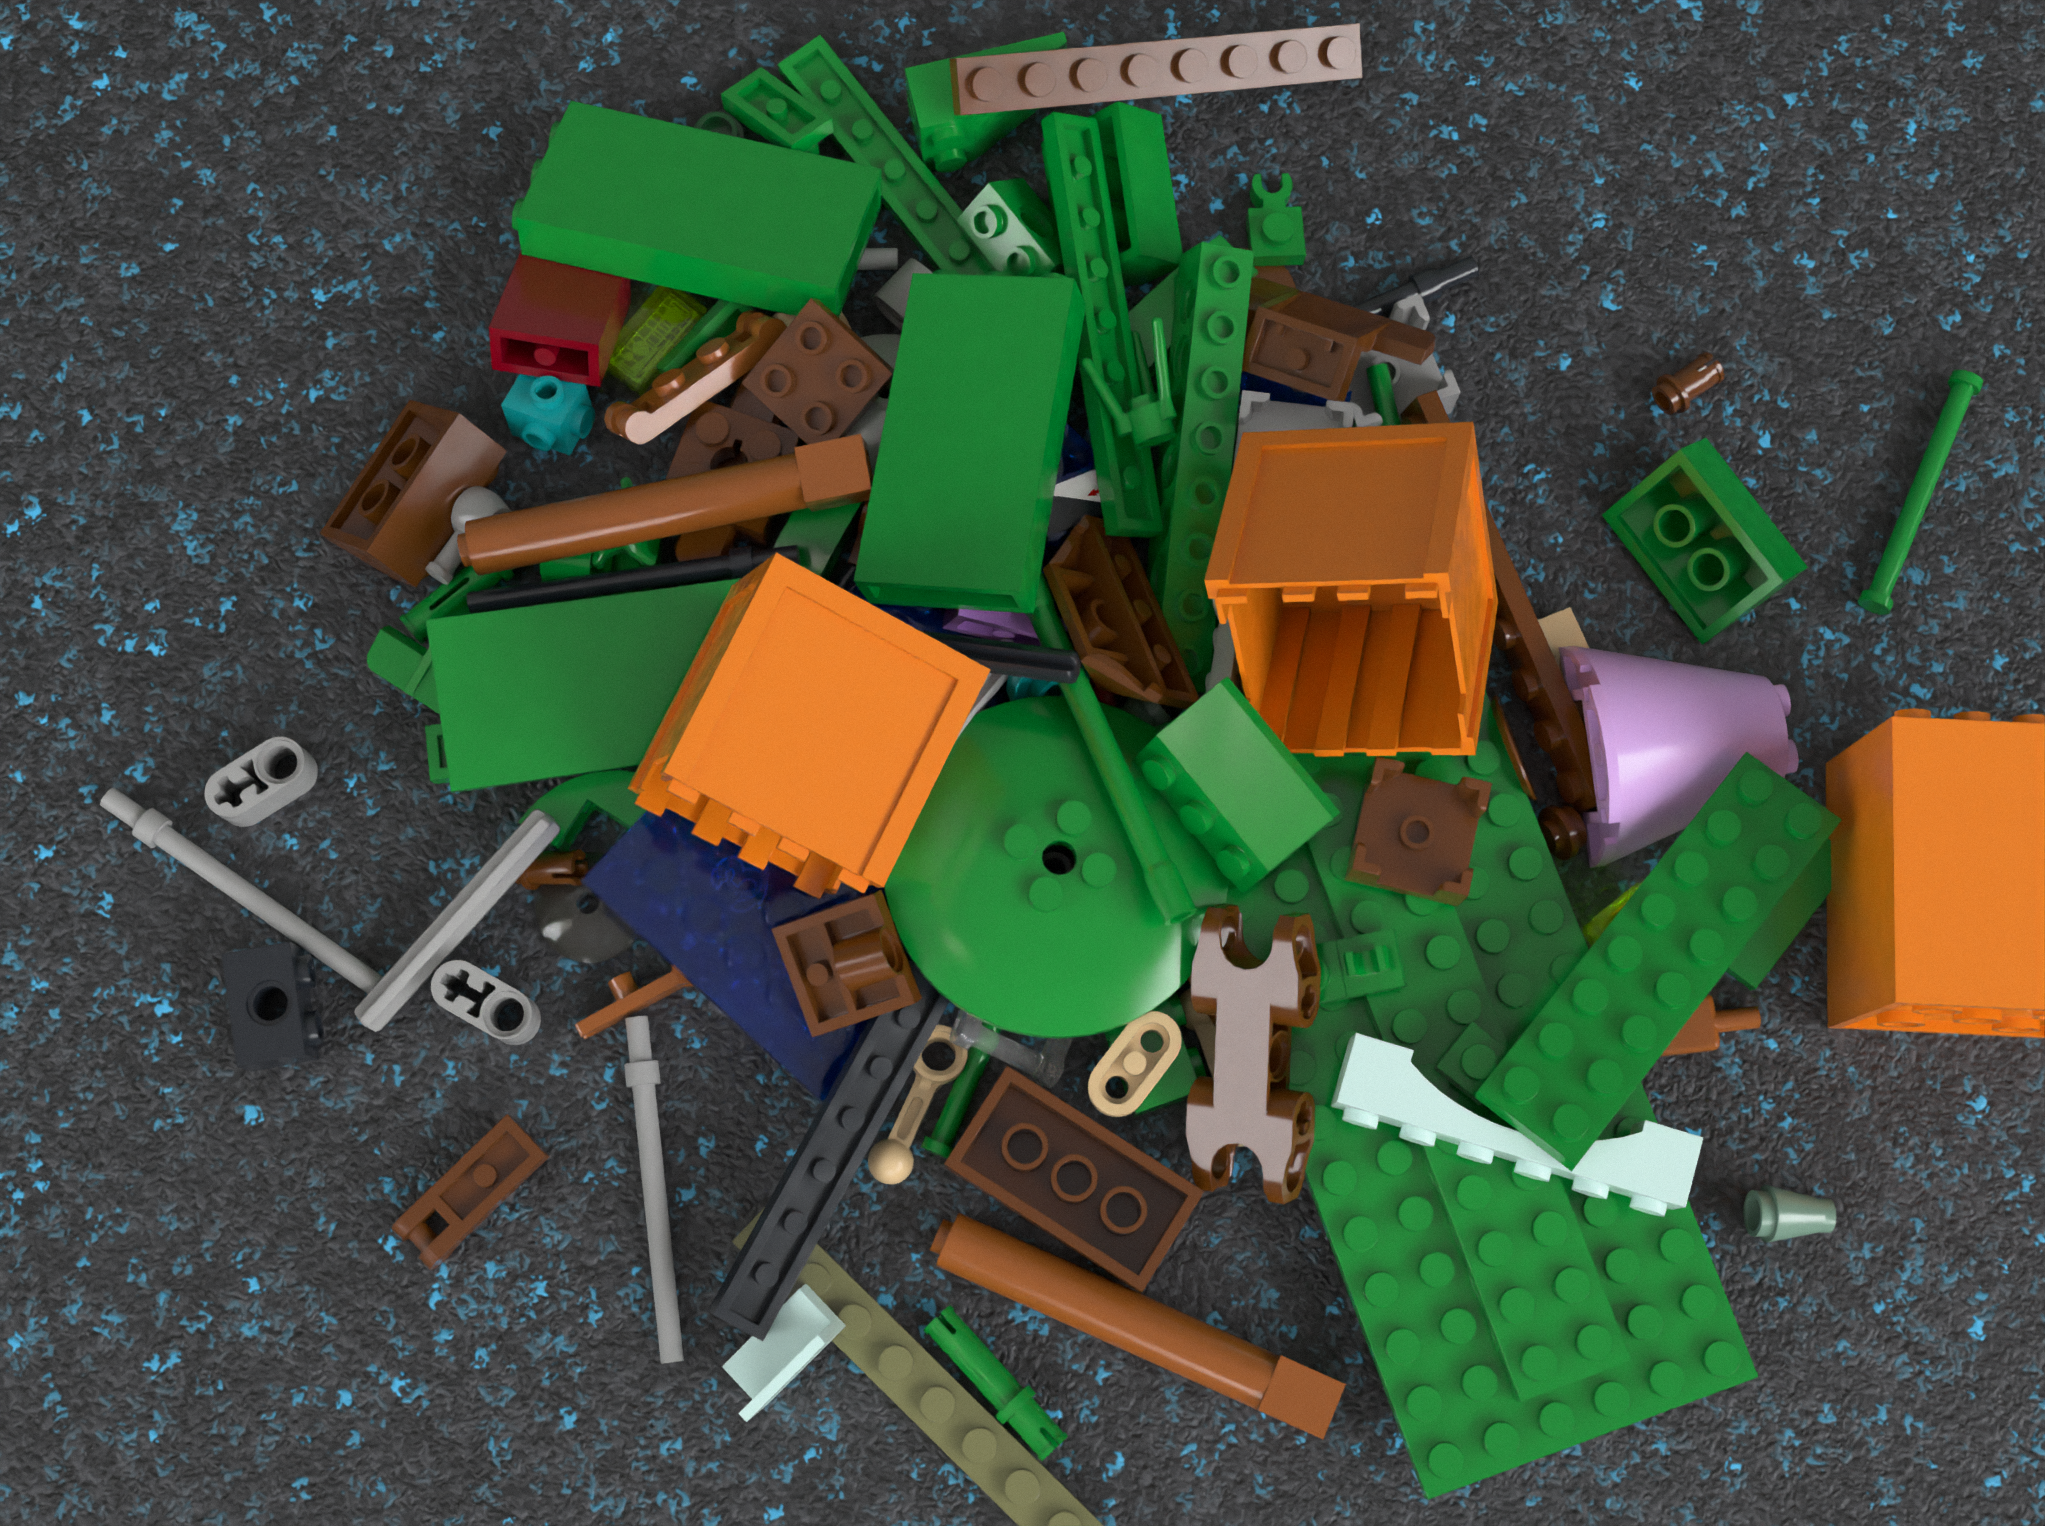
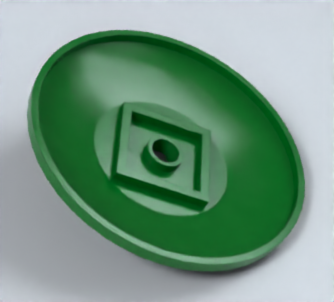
(1003, 930)

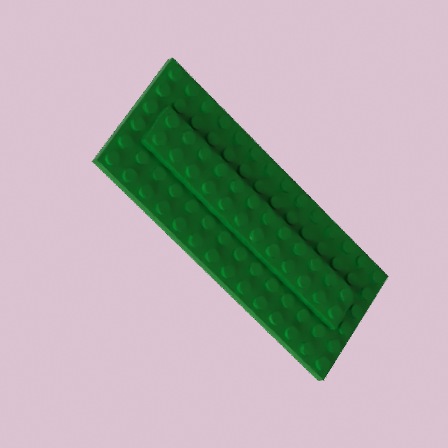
(1486, 1296)

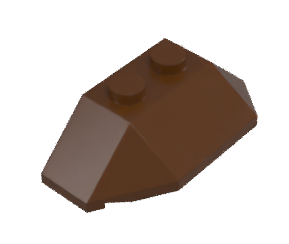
(1116, 617)

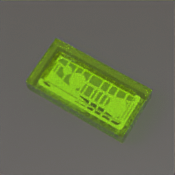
(651, 335)

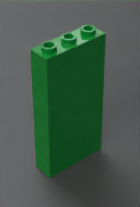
(698, 210)
(971, 442)
(563, 682)

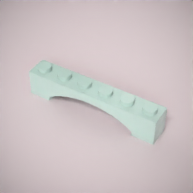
(1383, 1085)

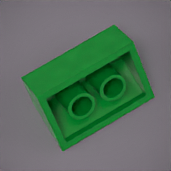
(1138, 191)
(1704, 540)
(1235, 785)

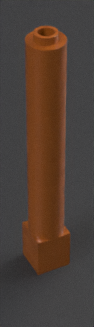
(812, 478)
(1138, 1324)

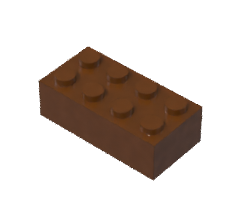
(1074, 1179)

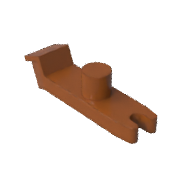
(630, 1000)

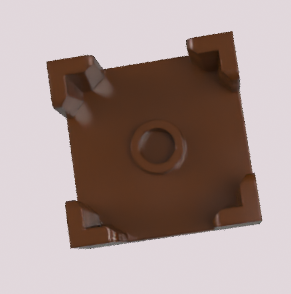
(1416, 833)

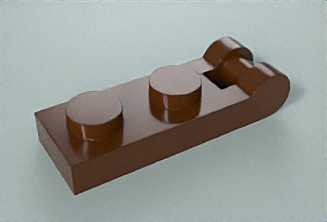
(471, 1190)

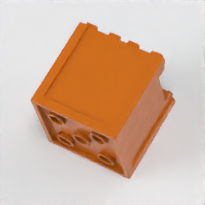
(1359, 586)
(808, 730)

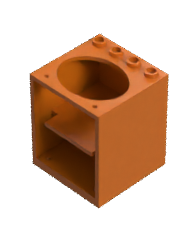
(1939, 877)

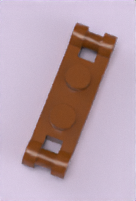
(685, 389)

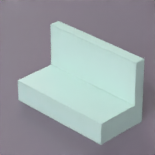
(793, 1341)

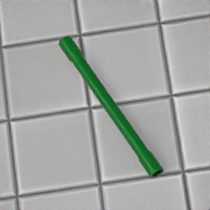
(1159, 870)

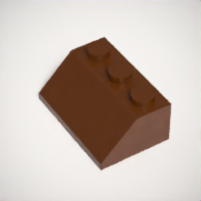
(407, 490)

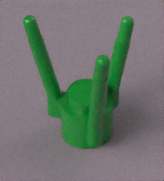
(1151, 413)

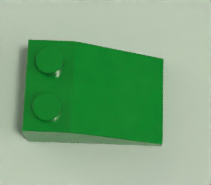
(952, 140)

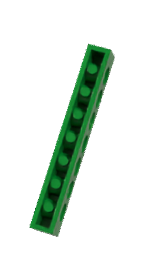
(1198, 460)

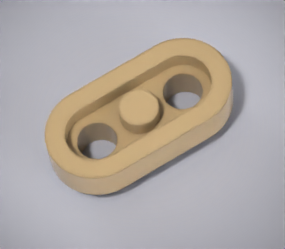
(1133, 1064)

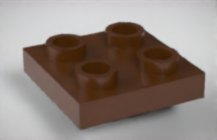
(819, 375)
(846, 963)

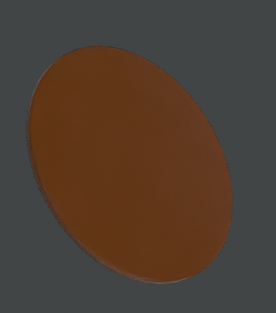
(1512, 748)

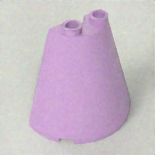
(1667, 740)

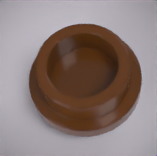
(1562, 831)

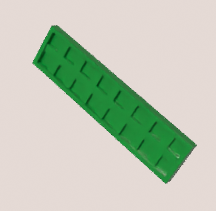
(1657, 961)

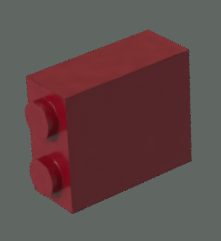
(558, 321)

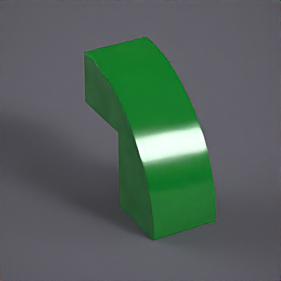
(577, 799)

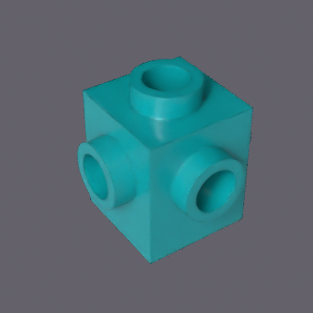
(548, 412)

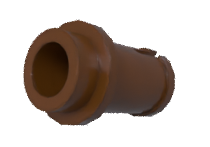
(1677, 390)
(555, 868)

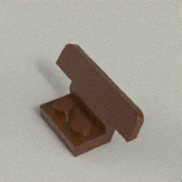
(1319, 341)

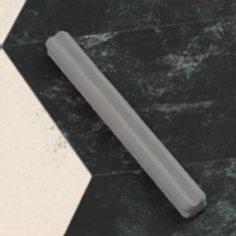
(457, 920)

